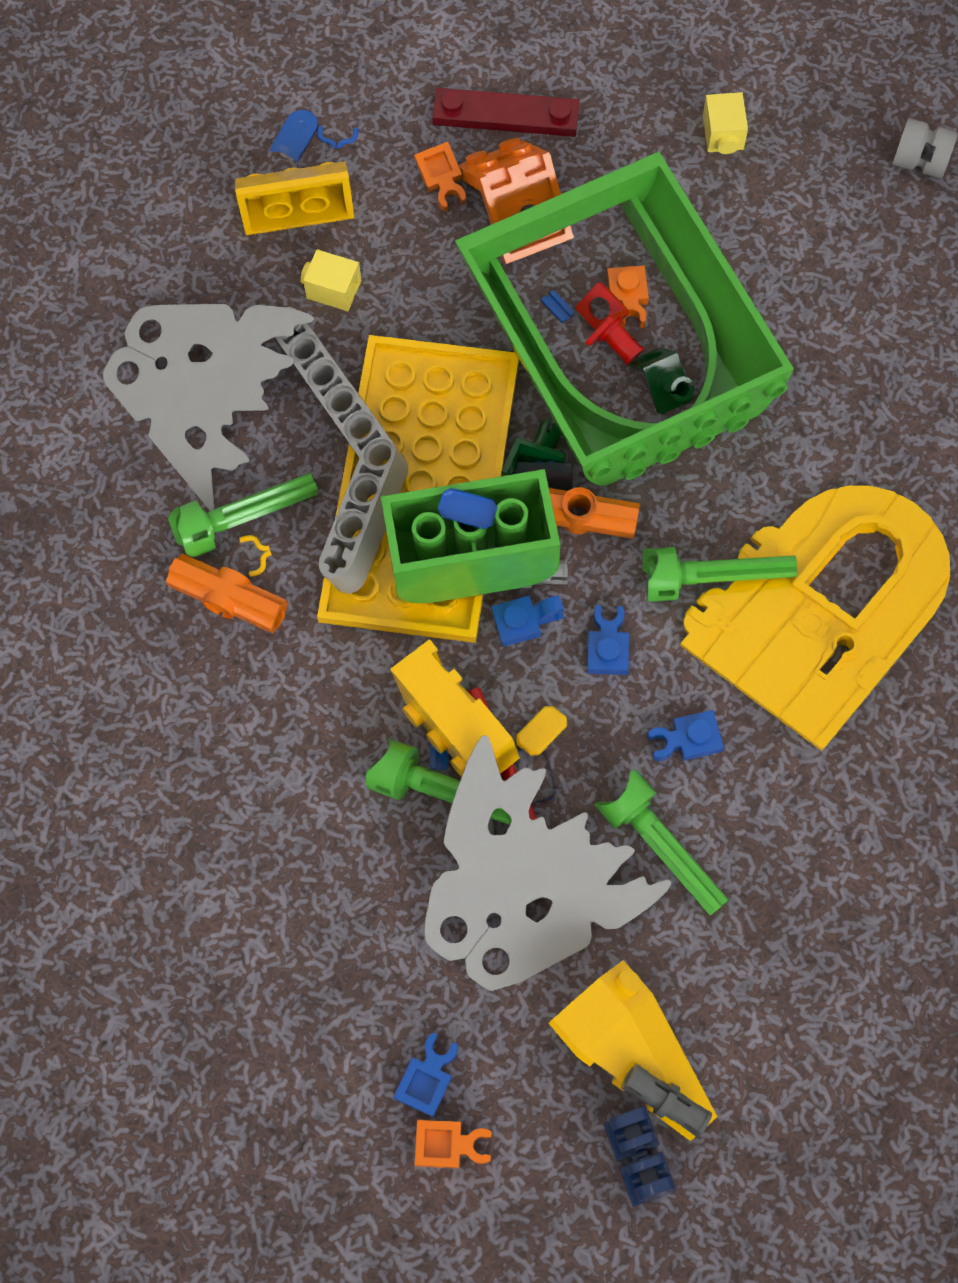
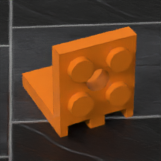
(509, 181)

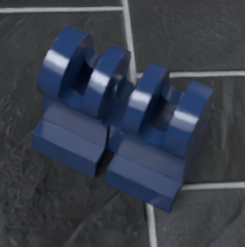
(647, 1174)

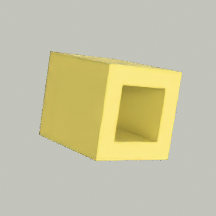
(725, 122)
(331, 280)

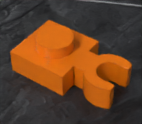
(440, 171)
(631, 290)
(441, 1144)

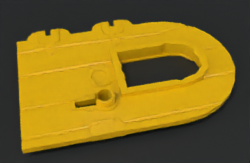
(781, 632)

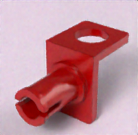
(610, 328)

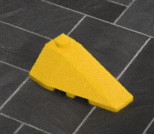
(623, 1025)

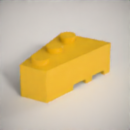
(448, 711)

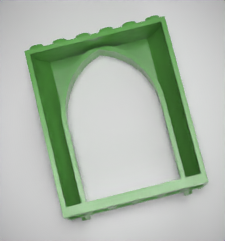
(740, 353)

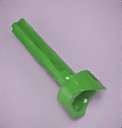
(196, 529)
(669, 574)
(400, 771)
(633, 808)

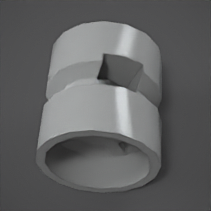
(912, 143)

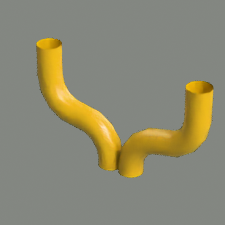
(262, 548)

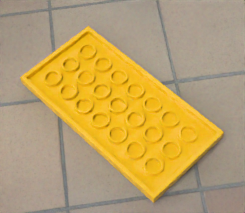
(451, 424)

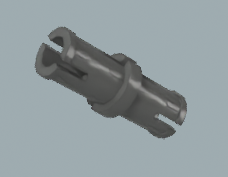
(666, 1100)

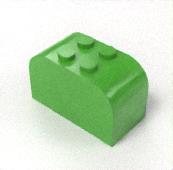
(453, 560)

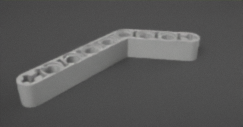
(348, 559)

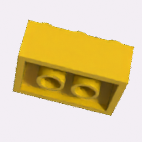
(294, 198)

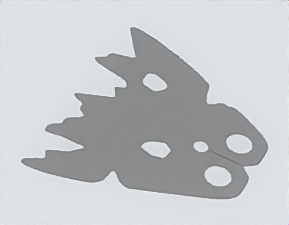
(201, 392)
(518, 867)

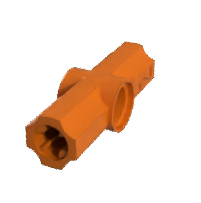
(603, 516)
(227, 593)

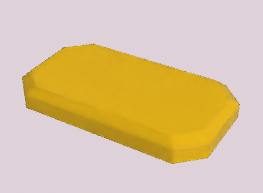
(541, 730)

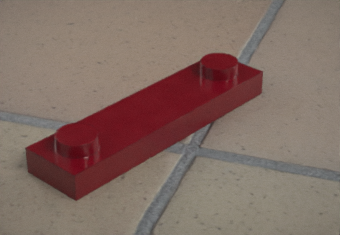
(506, 112)

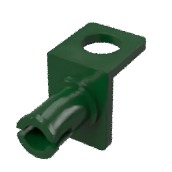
(664, 378)
(539, 450)

